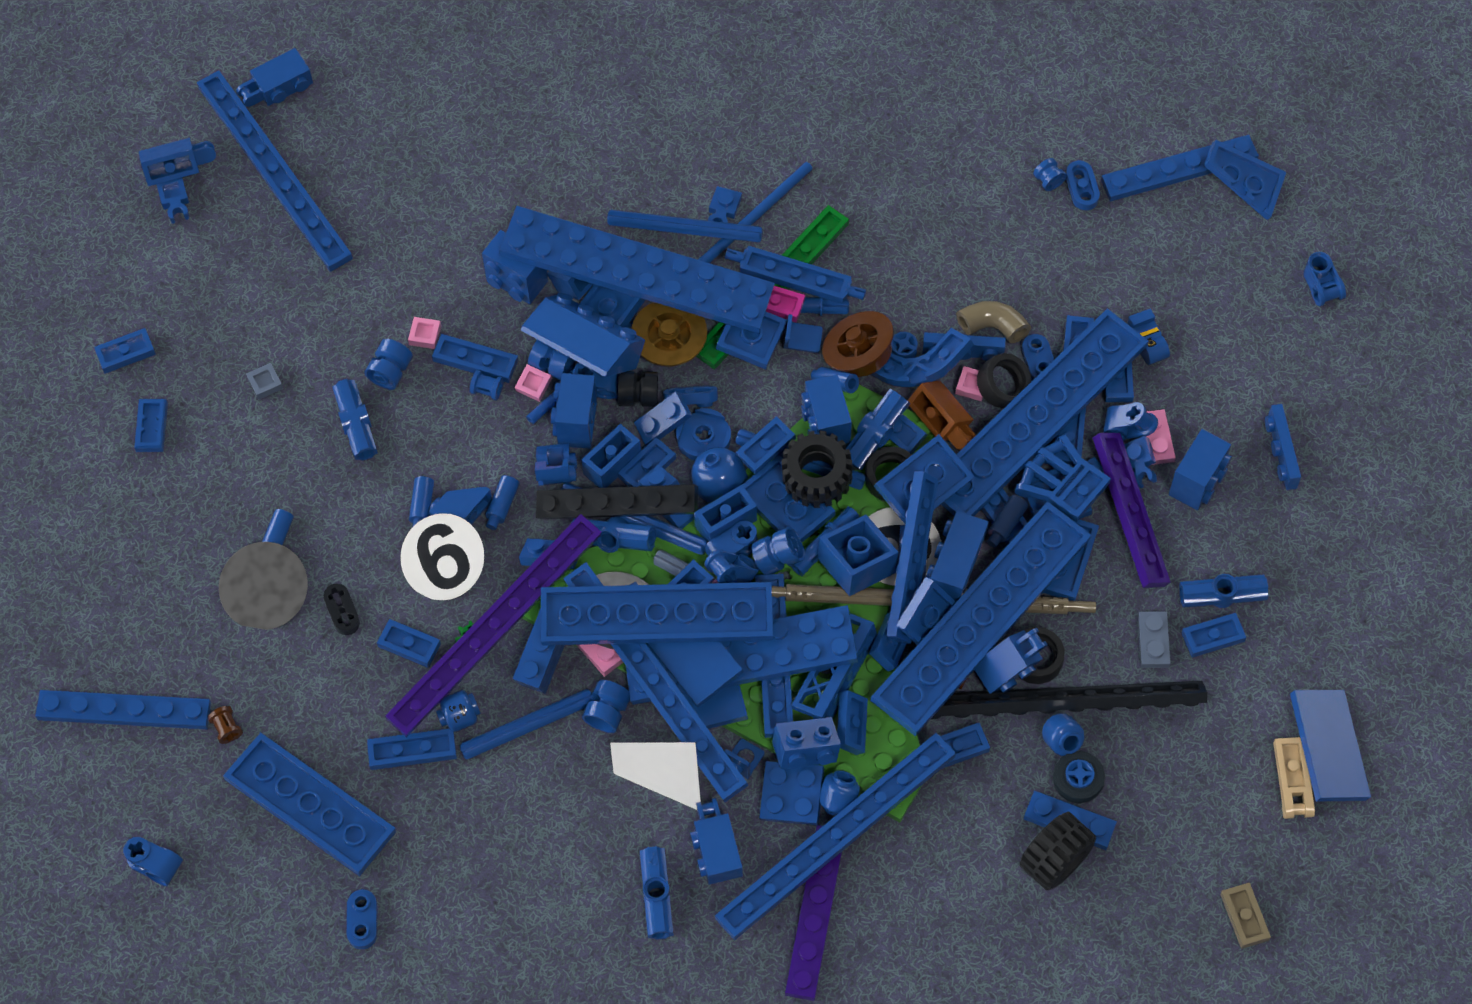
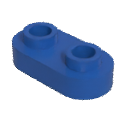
(1082, 187)
(1036, 357)
(700, 395)
(362, 917)

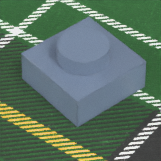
(264, 381)

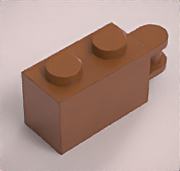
(942, 413)

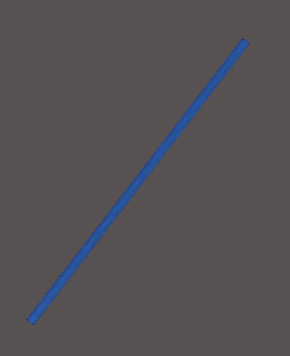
(708, 257)

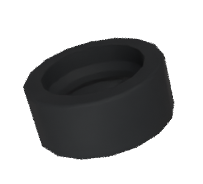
(987, 385)
(881, 456)
(1055, 643)

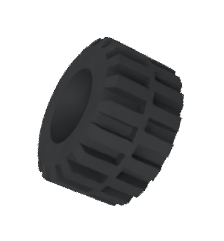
(817, 448)
(1057, 851)

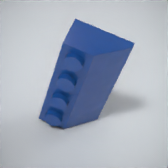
(585, 335)

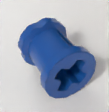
(486, 385)

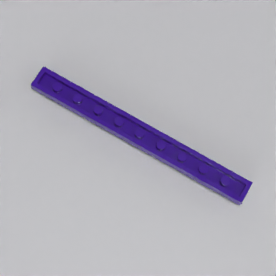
(492, 626)

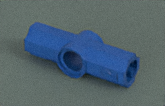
(354, 419)
(876, 428)
(619, 534)
(1240, 588)
(657, 909)

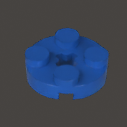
(701, 420)

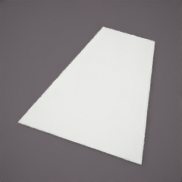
(660, 767)

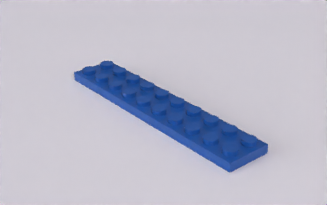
(637, 269)
(1044, 409)
(980, 618)

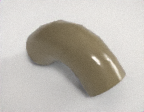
(994, 315)

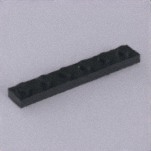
(617, 501)

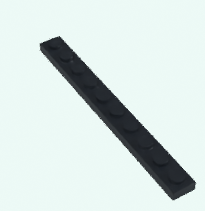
(1074, 699)

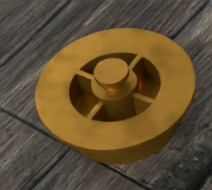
(669, 334)

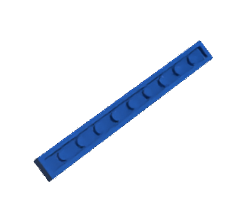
(275, 171)
(672, 704)
(834, 836)

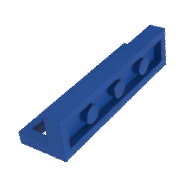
(841, 678)

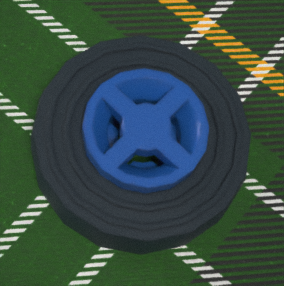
(1081, 766)

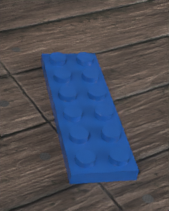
(310, 804)

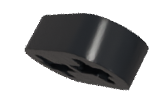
(336, 611)

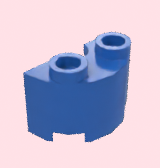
(555, 464)

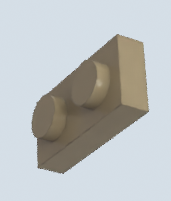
(1245, 915)

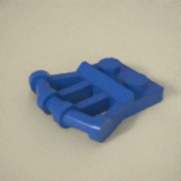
(1072, 494)

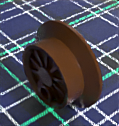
(859, 343)

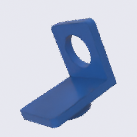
(802, 336)
(743, 766)

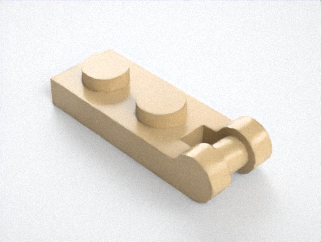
(1293, 777)

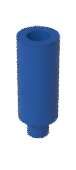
(848, 381)
(421, 499)
(501, 501)
(278, 527)

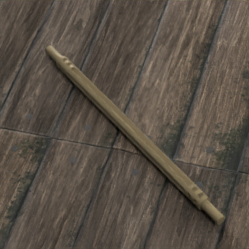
(882, 597)

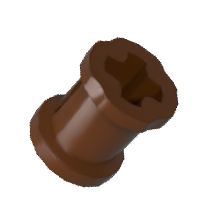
(225, 724)

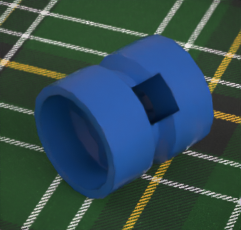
(547, 358)
(389, 363)
(780, 549)
(605, 709)

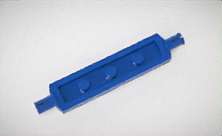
(795, 274)

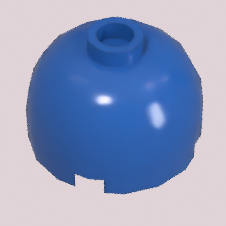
(717, 473)

